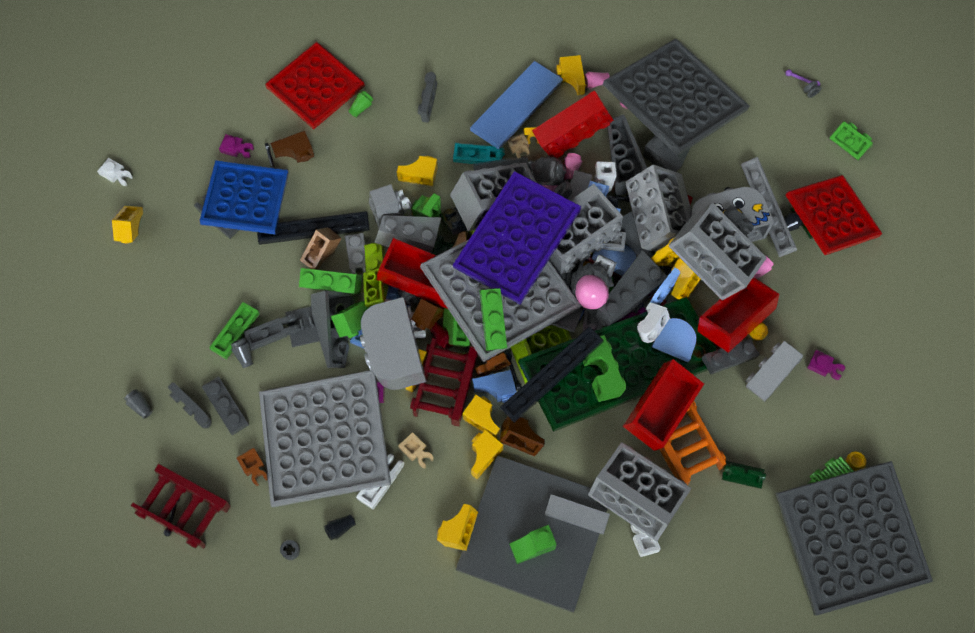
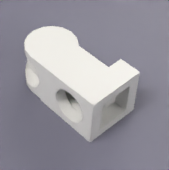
(605, 173)
(653, 323)

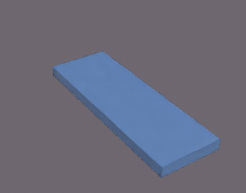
(516, 105)

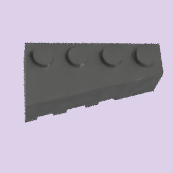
(624, 153)
(632, 290)

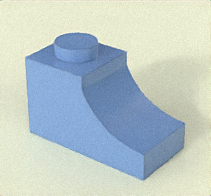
(498, 385)

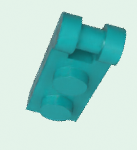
(476, 153)

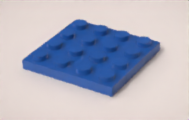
(244, 197)

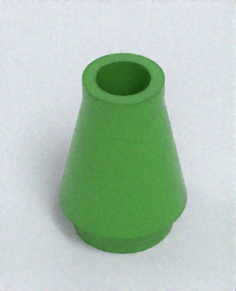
(360, 104)

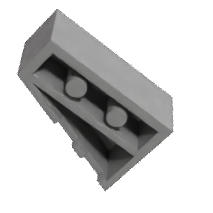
(384, 202)
(415, 231)
(773, 370)

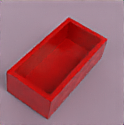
(573, 125)
(403, 271)
(738, 315)
(663, 405)

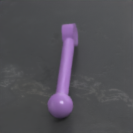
(789, 73)

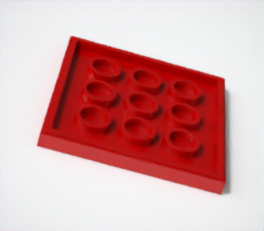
(315, 85)
(833, 214)

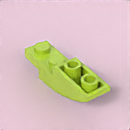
(374, 290)

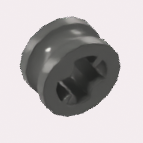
(812, 89)
(294, 555)

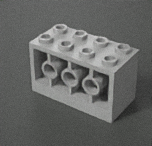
(480, 188)
(658, 205)
(589, 232)
(717, 252)
(639, 491)

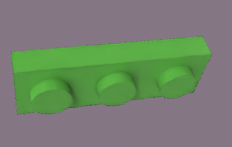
(493, 319)
(234, 330)

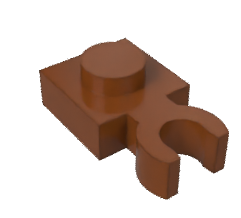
(493, 365)
(252, 464)

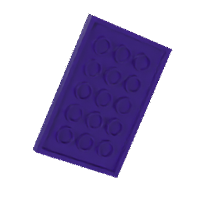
(517, 237)

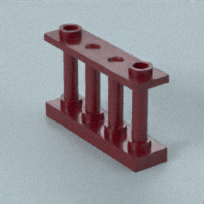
(459, 394)
(181, 486)

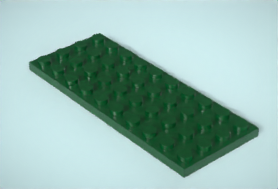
(638, 364)

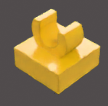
(528, 131)

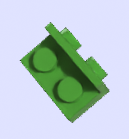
(851, 140)

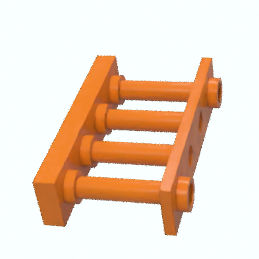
(674, 457)

